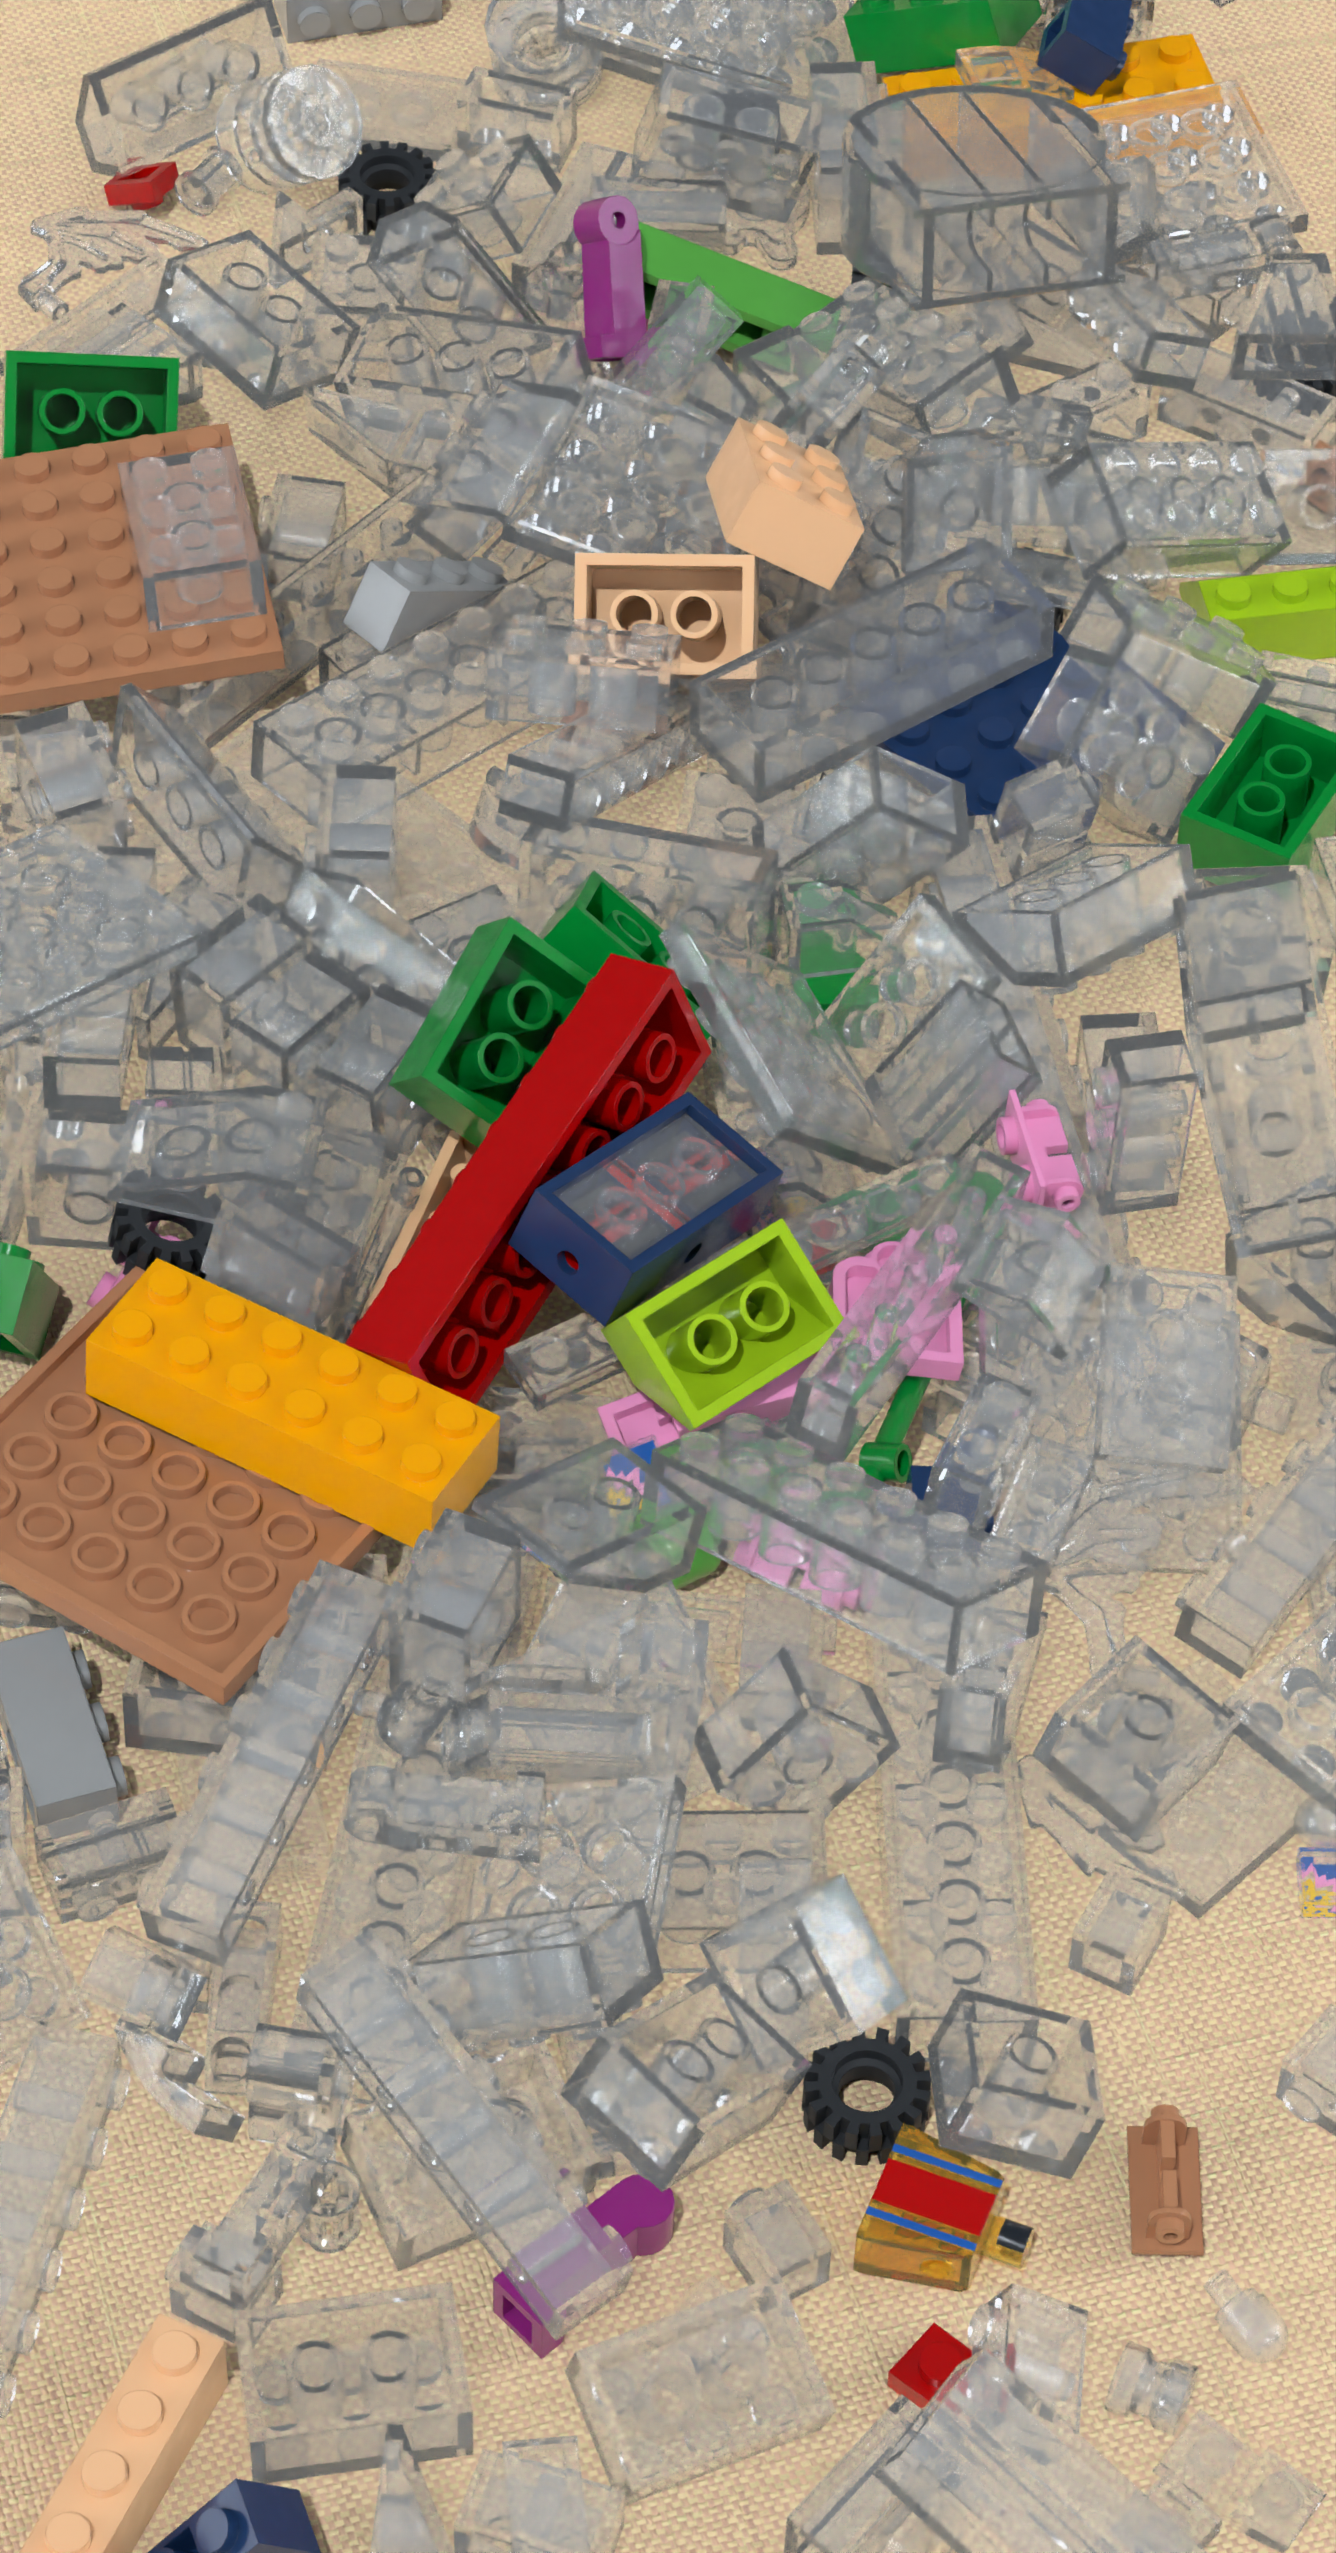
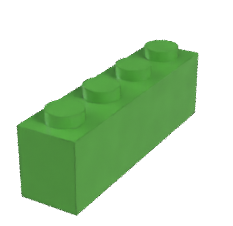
(759, 296)

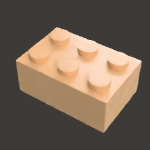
(784, 502)
(694, 595)

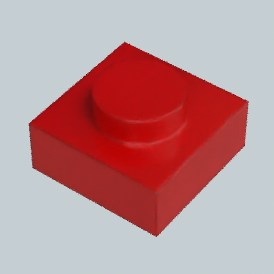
(143, 188)
(927, 2365)

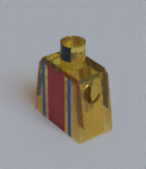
(936, 2217)

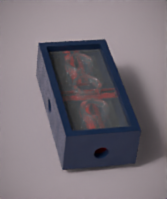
(645, 1208)

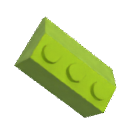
(1276, 610)
(726, 1327)

